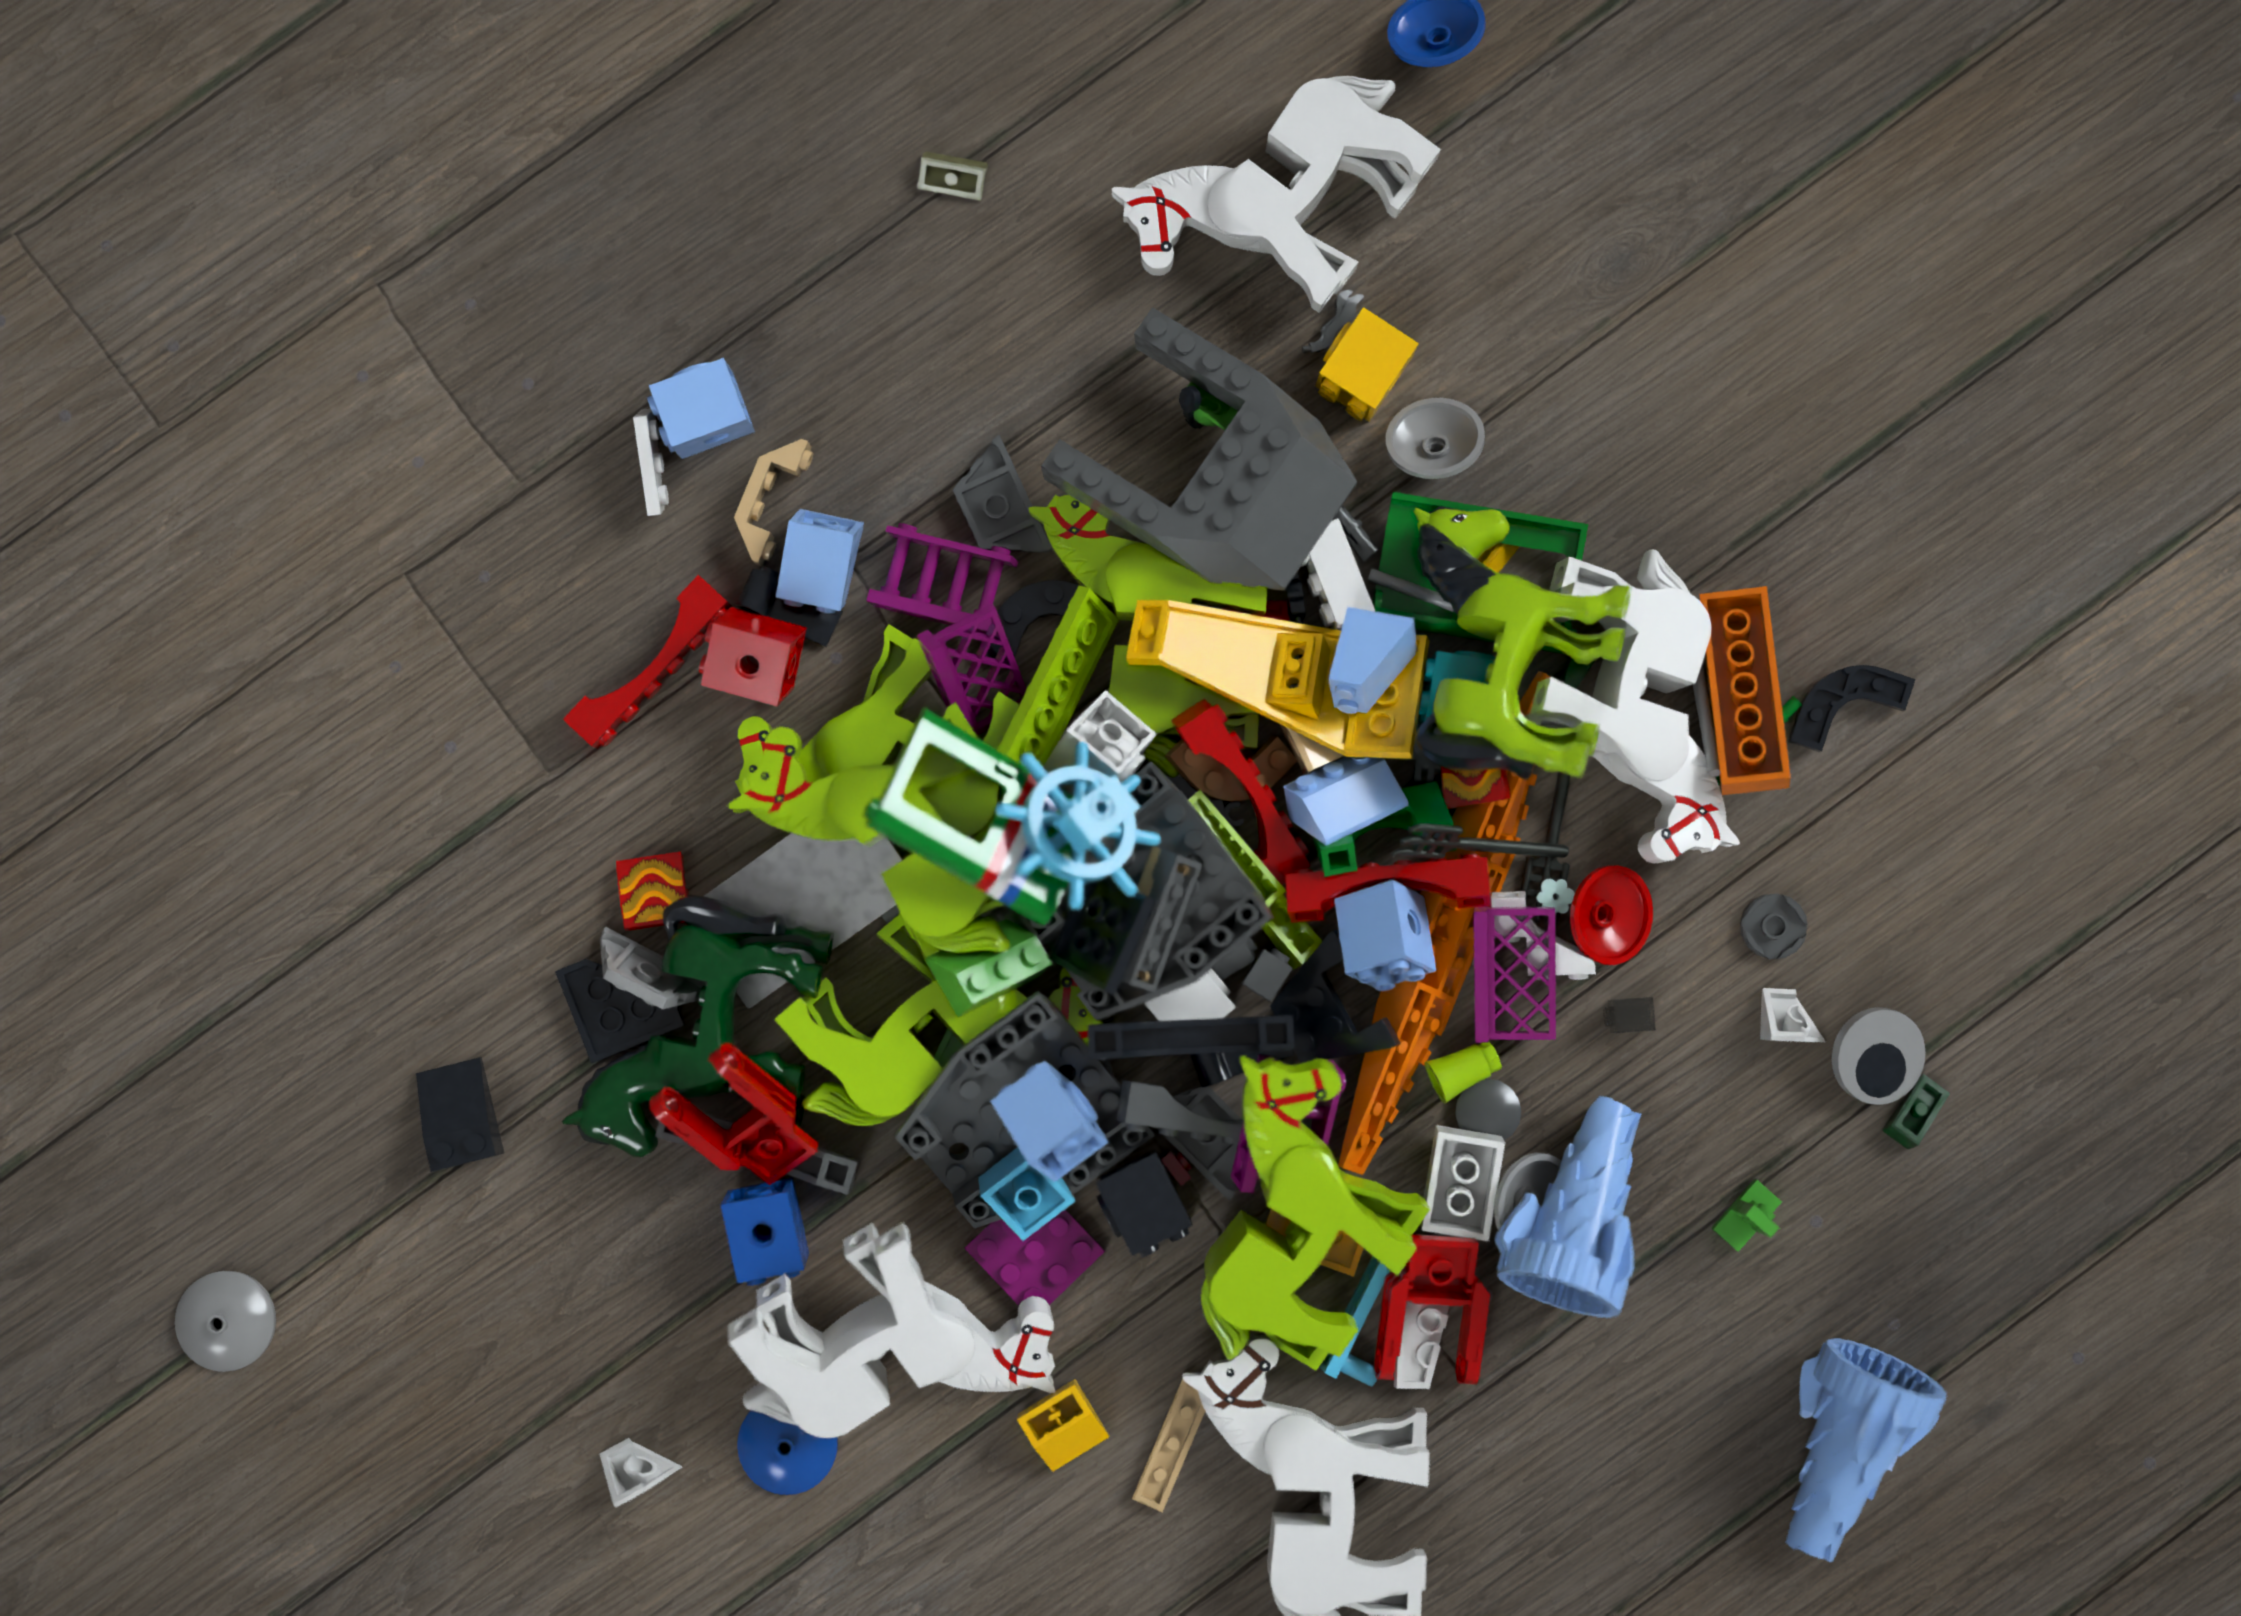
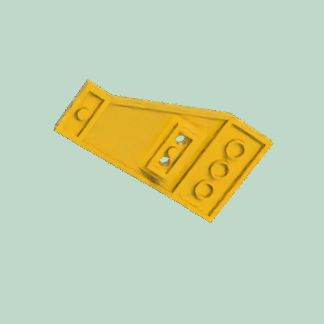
(1255, 665)

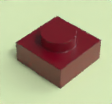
(1177, 1166)

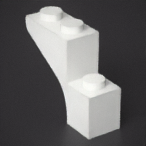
(1568, 957)

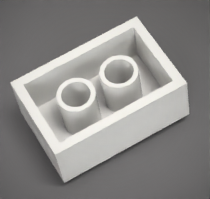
(1335, 577)
(1462, 1182)

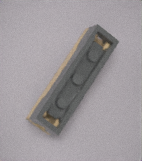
(1170, 882)

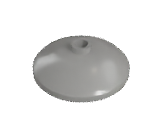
(1435, 438)
(1527, 1175)
(245, 1314)

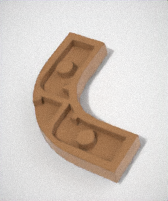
(1219, 781)

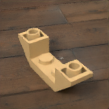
(788, 458)

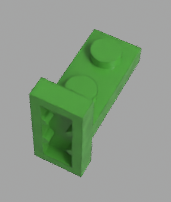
(1747, 1215)

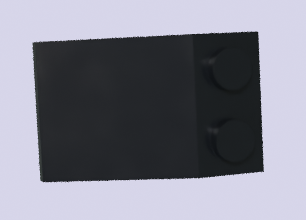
(457, 1115)

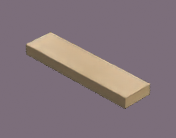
(1170, 1448)

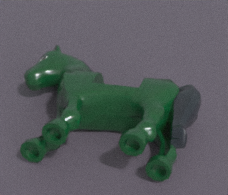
(717, 947)

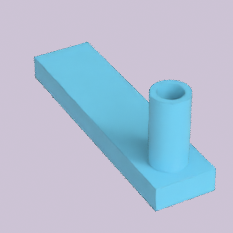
(1359, 1309)

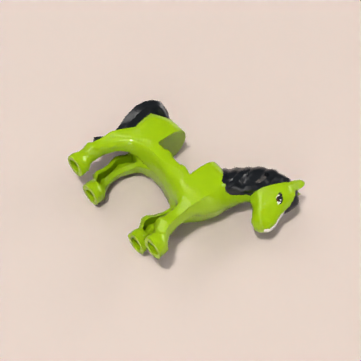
(1484, 721)

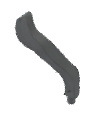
(1344, 312)

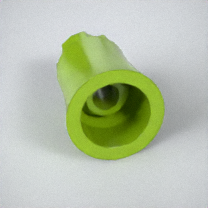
(1462, 1069)

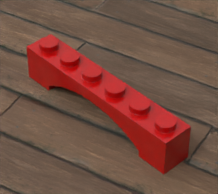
(599, 717)
(1204, 732)
(1460, 880)

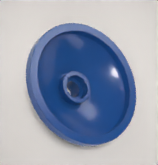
(1435, 31)
(783, 1472)

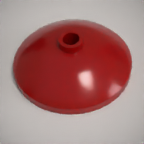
(1611, 915)

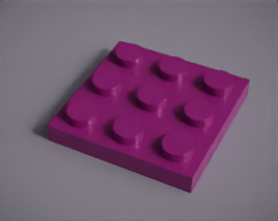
(1041, 1263)

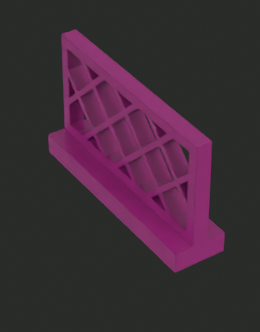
(944, 668)
(1485, 973)

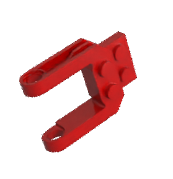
(761, 1140)
(1436, 1274)

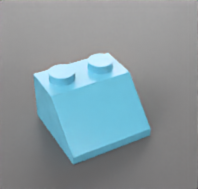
(1023, 1194)

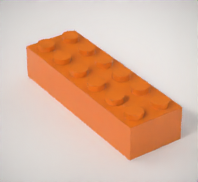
(1745, 692)

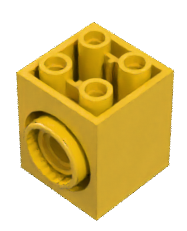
(1364, 364)

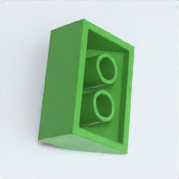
(985, 975)

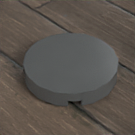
(1773, 926)

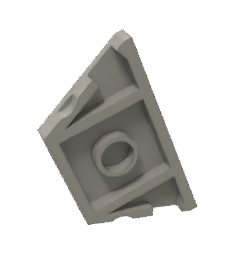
(640, 973)

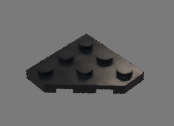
(611, 1017)

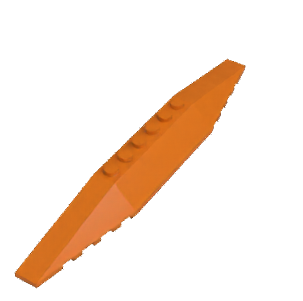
(1424, 1006)

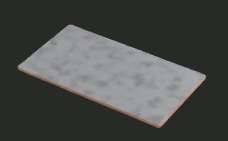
(814, 887)

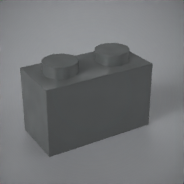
(1267, 973)

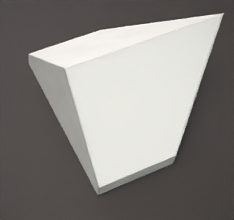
(1785, 1018)
(633, 1470)

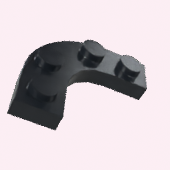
(1027, 606)
(1837, 689)

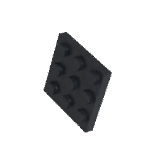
(1102, 933)

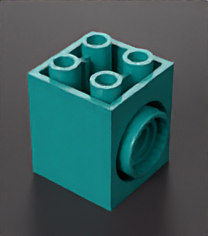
(1456, 665)

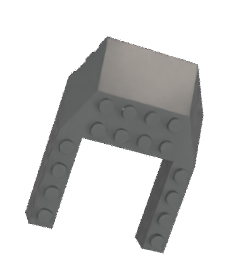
(1256, 495)

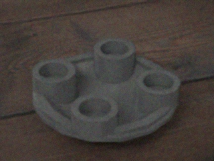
(1488, 1109)

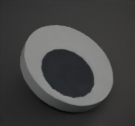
(1878, 1055)

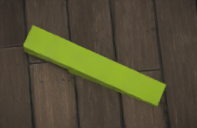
(1291, 939)

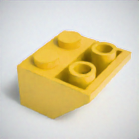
(1062, 1425)

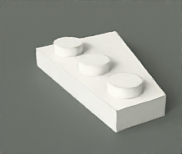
(650, 461)

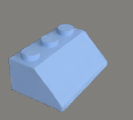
(1343, 797)

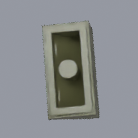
(952, 175)

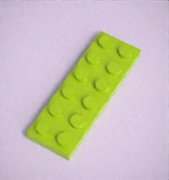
(1060, 678)

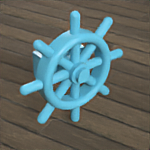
(1098, 810)

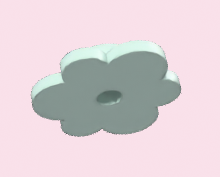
(1564, 895)

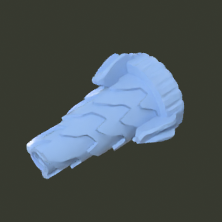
(1578, 1243)
(1866, 1417)

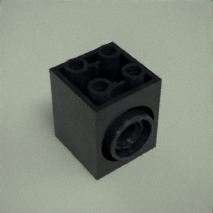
(1143, 1204)

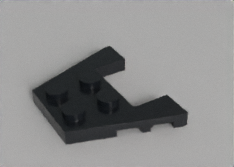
(1319, 1017)

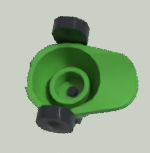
(1204, 409)

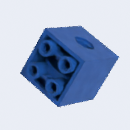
(762, 1251)

